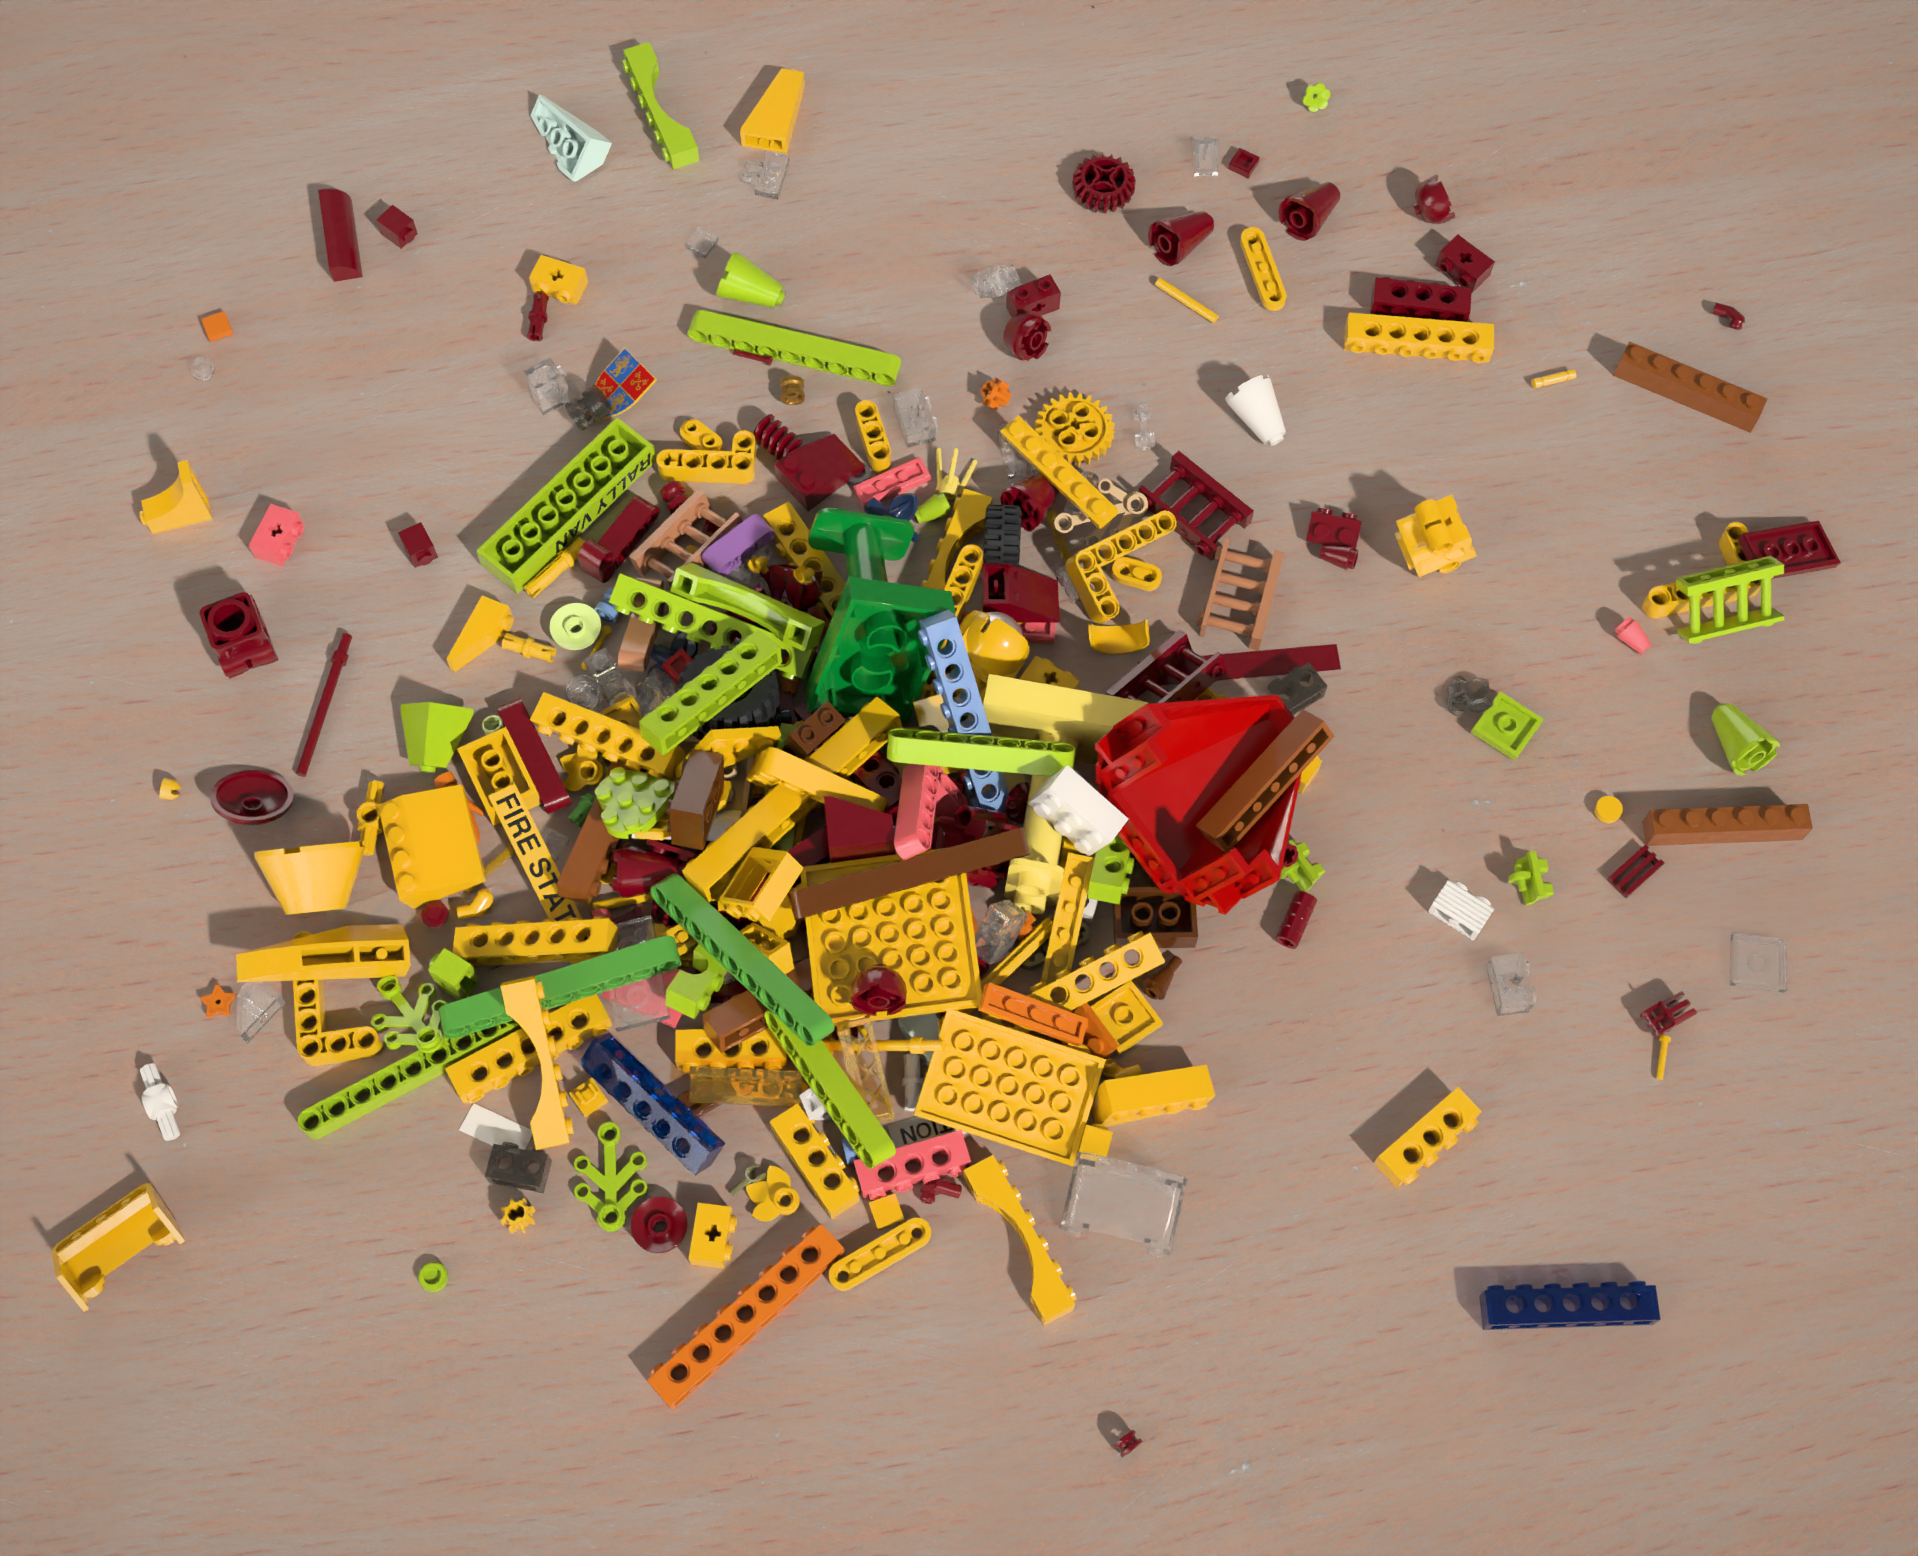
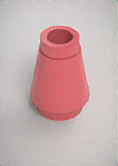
(1633, 635)

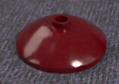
(252, 797)

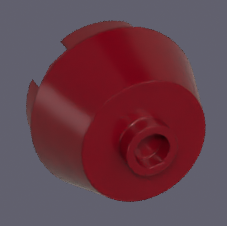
(1026, 336)

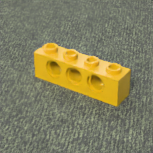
(690, 1041)
(1456, 1106)
(832, 1199)

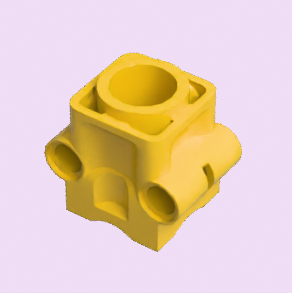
(1434, 537)

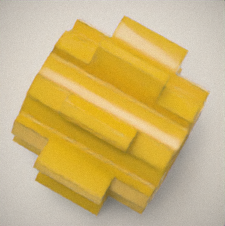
(516, 1208)

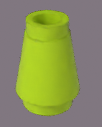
(932, 509)

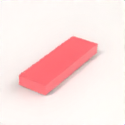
(892, 482)

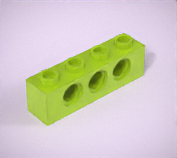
(1109, 872)

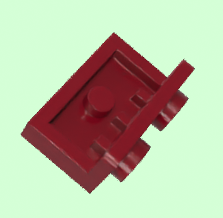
(1333, 529)

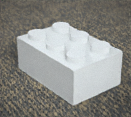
(1078, 811)

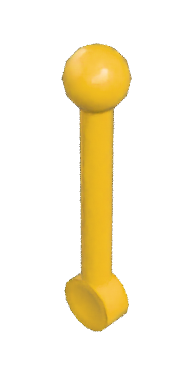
(606, 631)

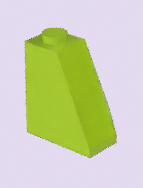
(433, 733)

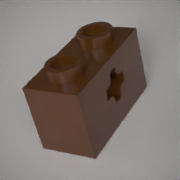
(814, 730)

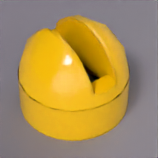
(167, 789)

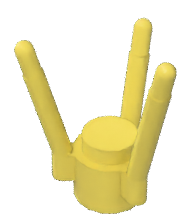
(950, 484)

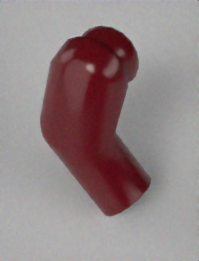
(1729, 312)
(939, 1187)

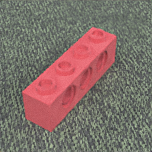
(922, 1152)

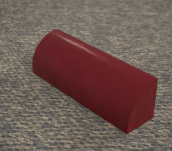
(340, 234)

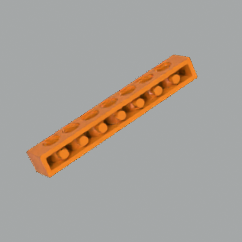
(698, 1371)

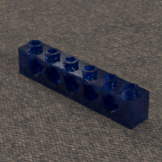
(651, 1103)
(1641, 1296)

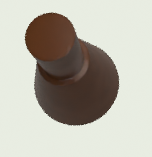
(1158, 983)

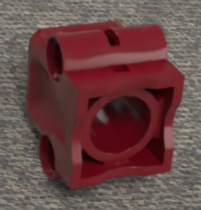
(238, 634)
(970, 825)

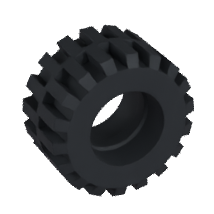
(1002, 534)

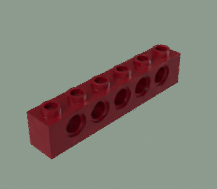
(884, 775)

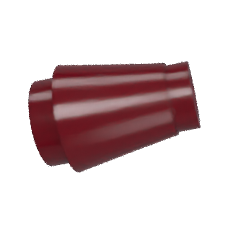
(1339, 555)

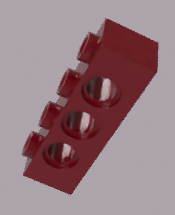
(1408, 302)

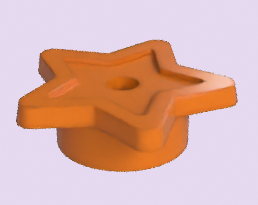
(218, 1009)

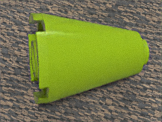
(749, 284)
(1743, 739)

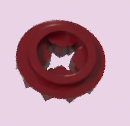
(1014, 808)

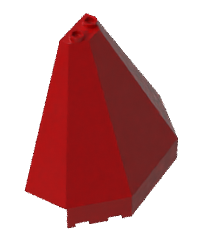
(1167, 773)

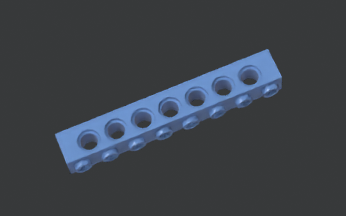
(933, 630)

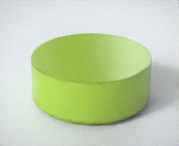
(433, 1277)

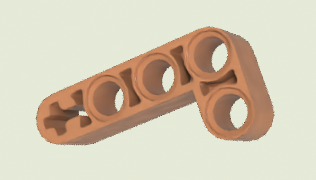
(639, 635)

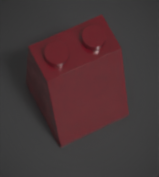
(857, 831)

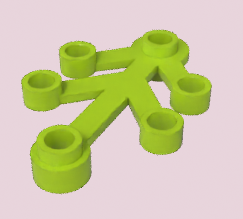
(390, 989)
(611, 1182)

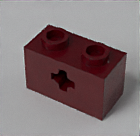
(1464, 263)
(1034, 297)

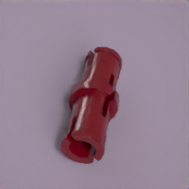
(537, 316)

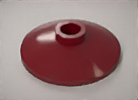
(657, 1211)

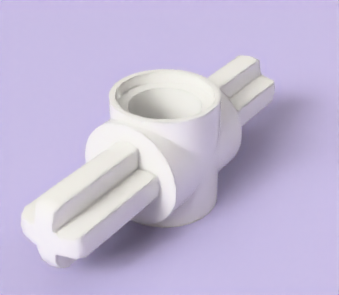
(160, 1102)

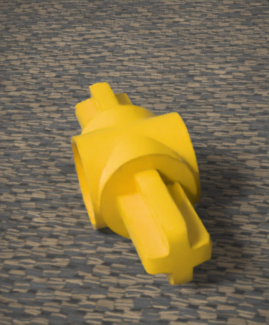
(370, 829)

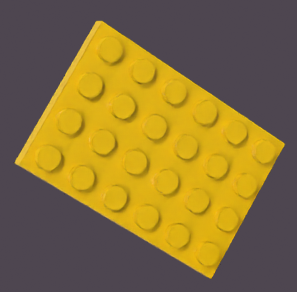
(1010, 1087)

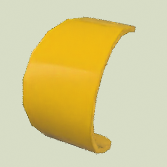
(1119, 639)

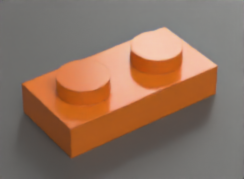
(1096, 1035)

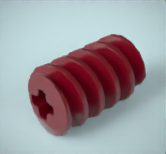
(775, 437)

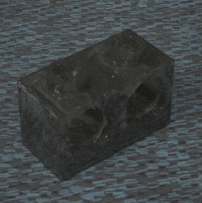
(1299, 696)
(515, 1175)

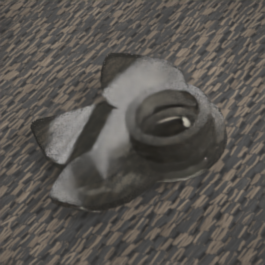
(1468, 696)

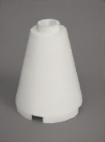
(1259, 409)

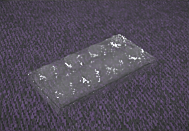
(643, 1000)

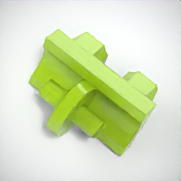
(1302, 871)
(1529, 878)

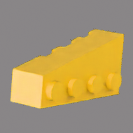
(1152, 1095)

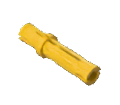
(564, 560)

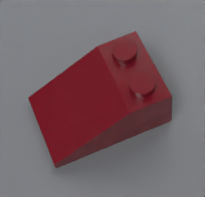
(817, 470)

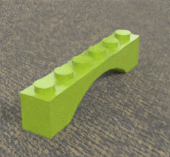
(676, 139)
(715, 590)

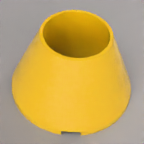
(312, 876)

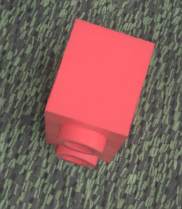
(277, 535)

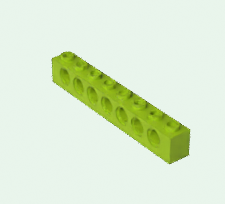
(628, 587)

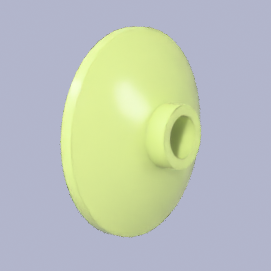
(572, 617)

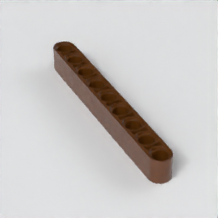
(908, 873)

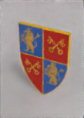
(624, 382)

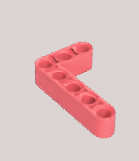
(923, 794)

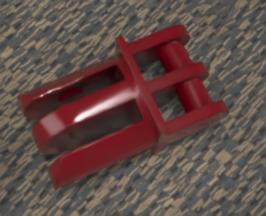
(1666, 1015)

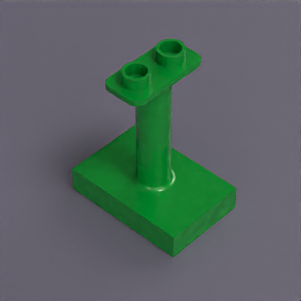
(875, 627)

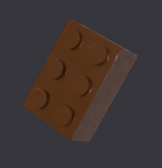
(696, 799)
(1150, 910)

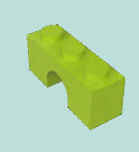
(693, 992)

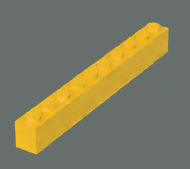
(784, 807)

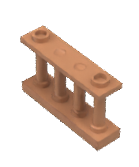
(674, 529)
(1258, 610)

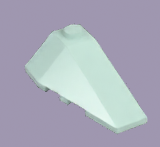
(572, 141)

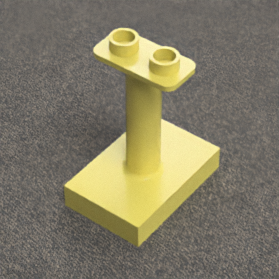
(1056, 715)

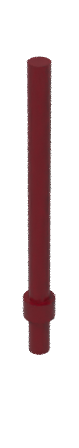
(338, 660)

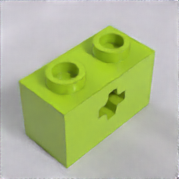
(453, 974)

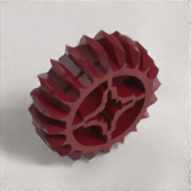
(1102, 192)

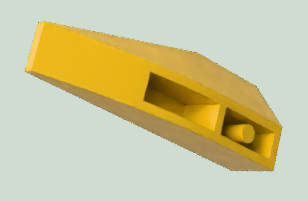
(332, 954)

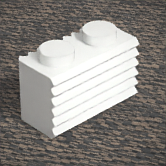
(1461, 909)

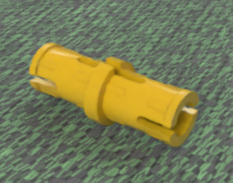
(529, 647)

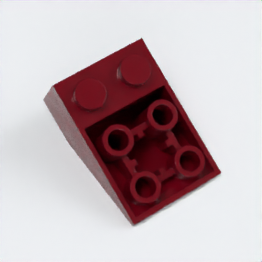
(1019, 594)

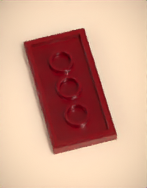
(1797, 546)

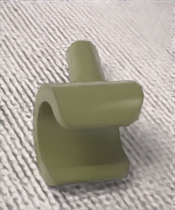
(749, 1177)

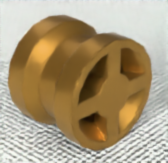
(792, 390)

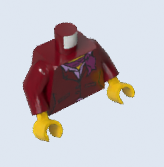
(790, 583)

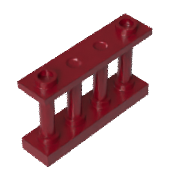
(1212, 490)
(1163, 662)

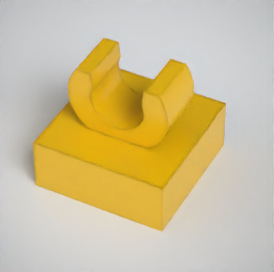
(588, 1097)

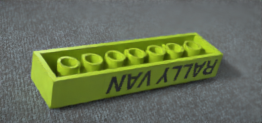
(566, 505)

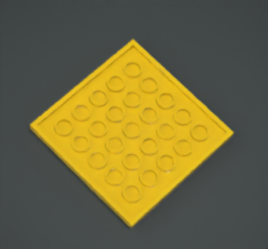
(916, 931)

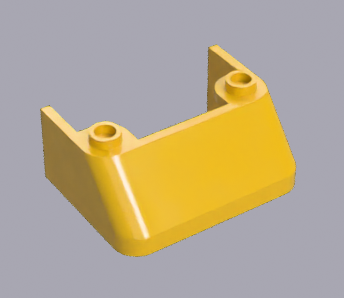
(111, 1240)

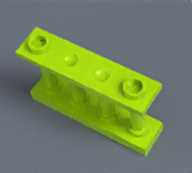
(1717, 581)

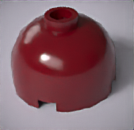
(1433, 201)
(878, 990)

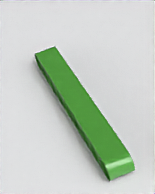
(742, 959)
(566, 985)

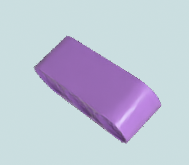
(738, 545)

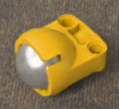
(993, 647)

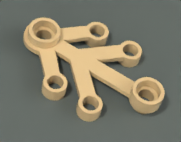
(1125, 506)

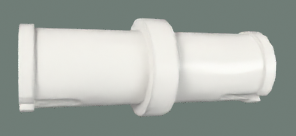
(912, 1080)

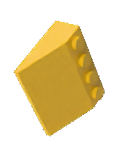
(431, 844)

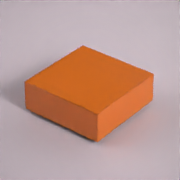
(217, 326)

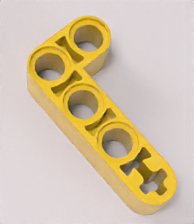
(671, 459)

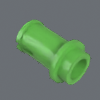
(582, 809)

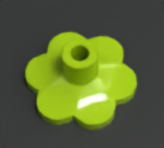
(1320, 97)

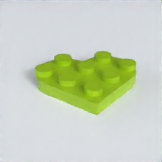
(632, 801)

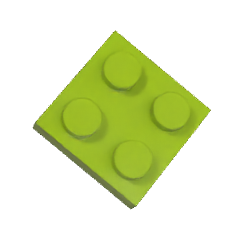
(1507, 726)

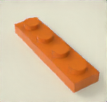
(1033, 1014)

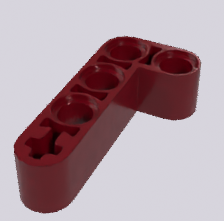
(605, 557)

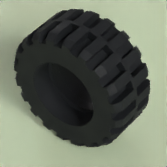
(755, 710)

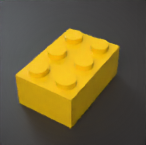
(494, 765)

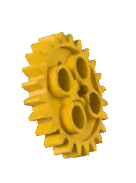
(1076, 428)

